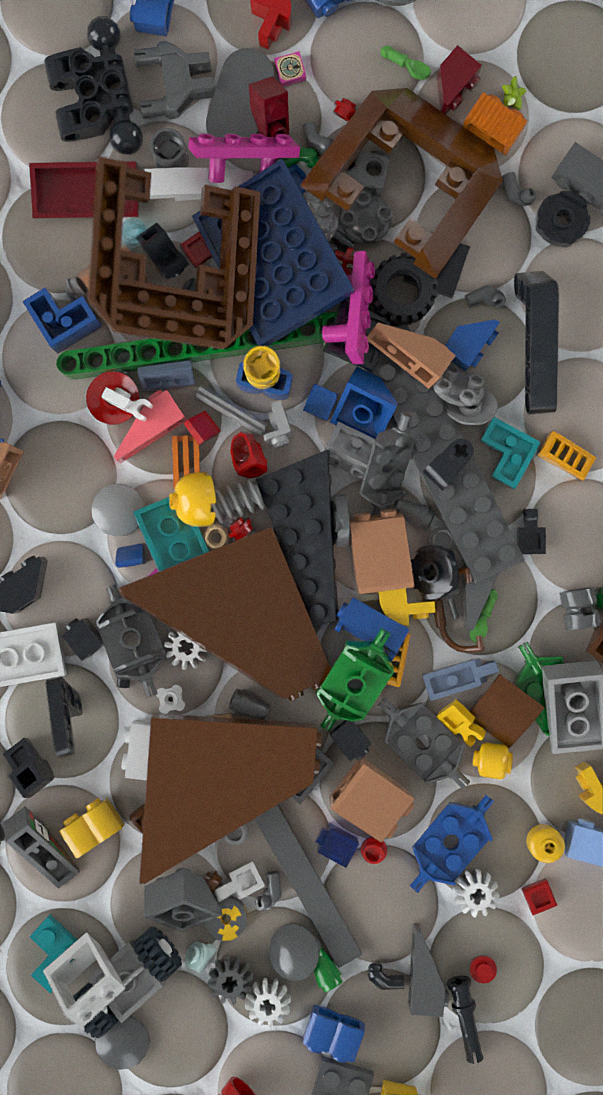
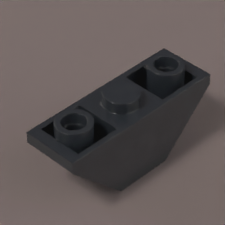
(24, 586)

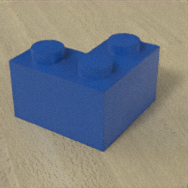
(64, 325)

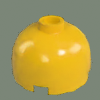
(193, 499)

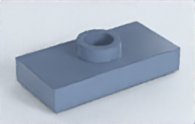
(166, 376)

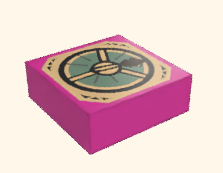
(290, 69)

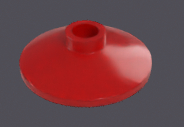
(101, 408)

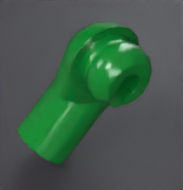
(306, 155)

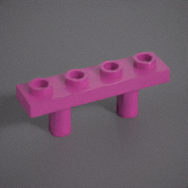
(234, 146)
(359, 317)

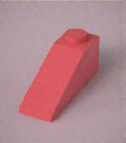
(160, 420)

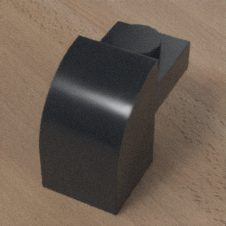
(162, 252)
(29, 769)

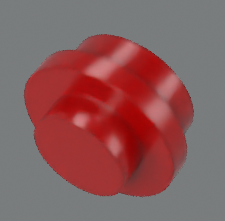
(344, 109)
(240, 528)
(373, 850)
(483, 969)

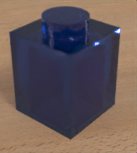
(336, 844)

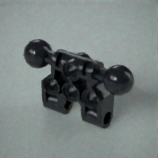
(99, 75)

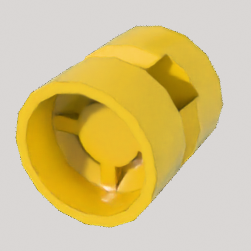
(262, 367)

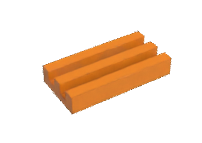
(175, 450)

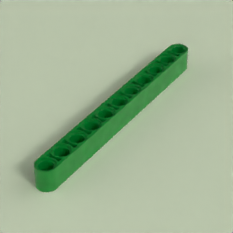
(137, 349)

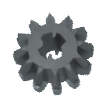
(230, 969)

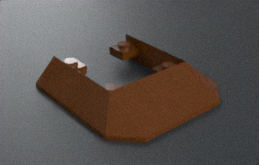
(469, 177)
(222, 296)

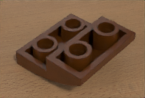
(505, 711)

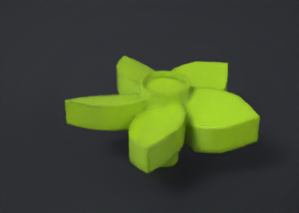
(512, 94)

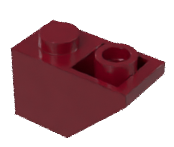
(456, 76)
(269, 107)

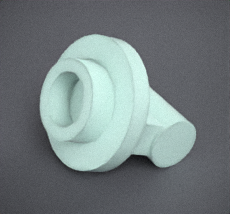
(199, 955)

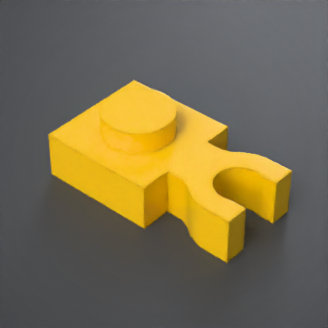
(460, 720)

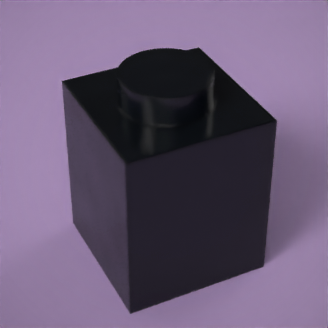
(82, 638)
(350, 740)

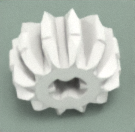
(184, 655)
(483, 899)
(277, 997)

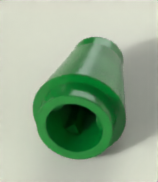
(327, 973)

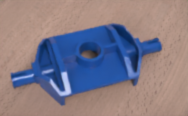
(445, 863)

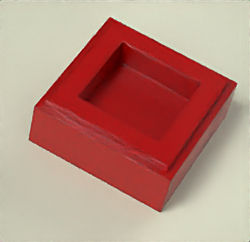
(196, 250)
(202, 427)
(539, 896)

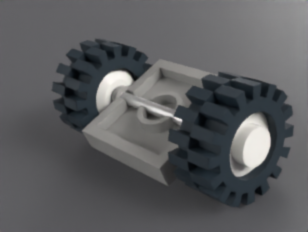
(142, 970)

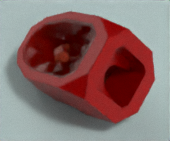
(247, 456)

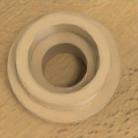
(212, 530)

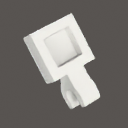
(121, 400)
(243, 883)

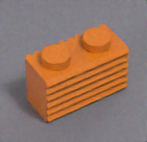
(495, 123)

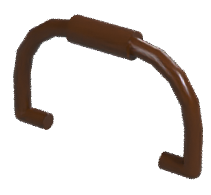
(441, 622)

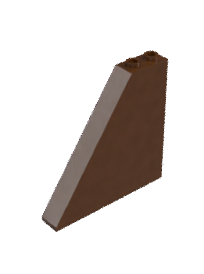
(242, 611)
(216, 777)

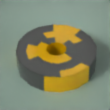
(235, 926)

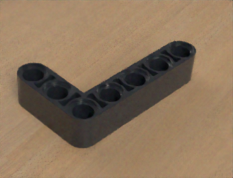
(541, 303)

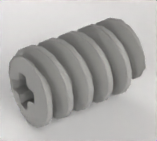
(237, 501)

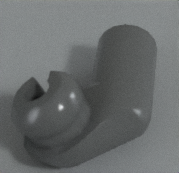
(314, 140)
(486, 295)
(271, 894)

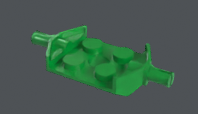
(357, 661)
(531, 679)

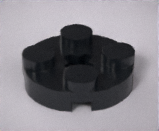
(577, 215)
(446, 571)

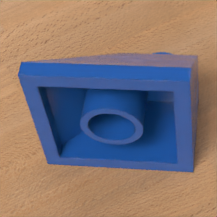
(365, 404)

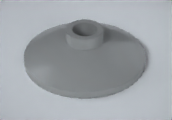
(474, 414)

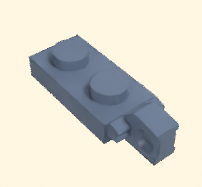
(458, 677)

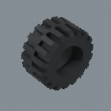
(386, 306)

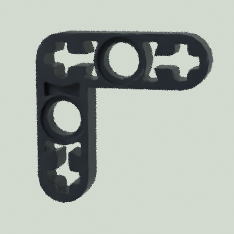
(63, 705)

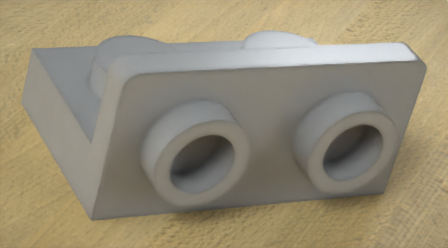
(281, 426)
(349, 450)

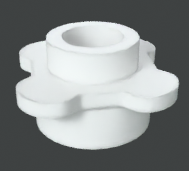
(165, 704)

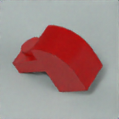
(275, 15)

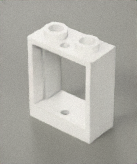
(62, 973)

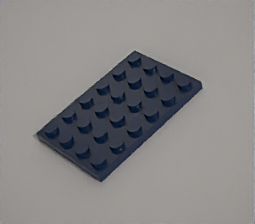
(294, 261)

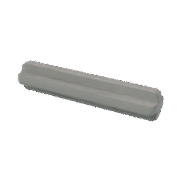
(231, 410)

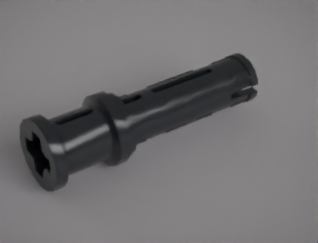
(464, 1006)

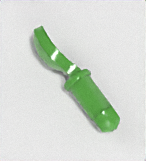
(416, 68)
(481, 625)

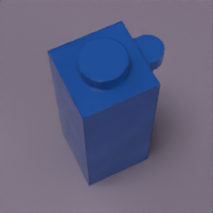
(366, 623)

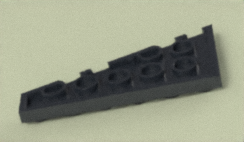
(304, 524)

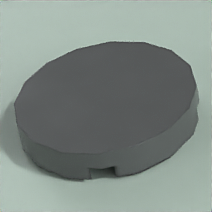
(341, 520)

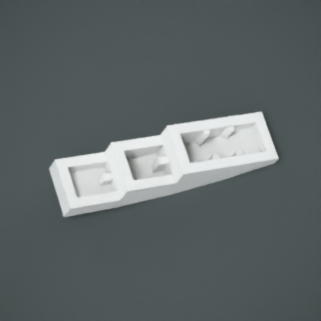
(188, 182)

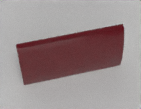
(68, 190)

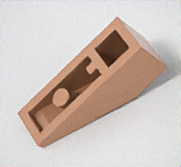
(415, 353)

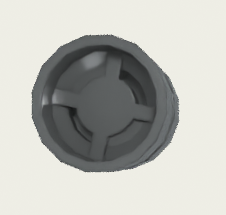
(169, 149)
(580, 618)

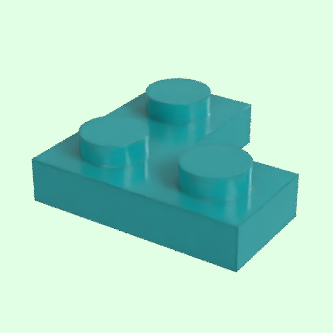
(516, 451)
(54, 940)

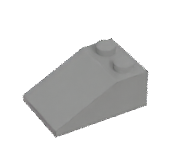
(574, 706)

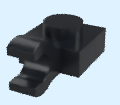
(531, 538)

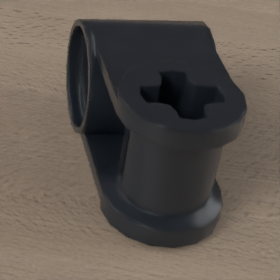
(446, 465)

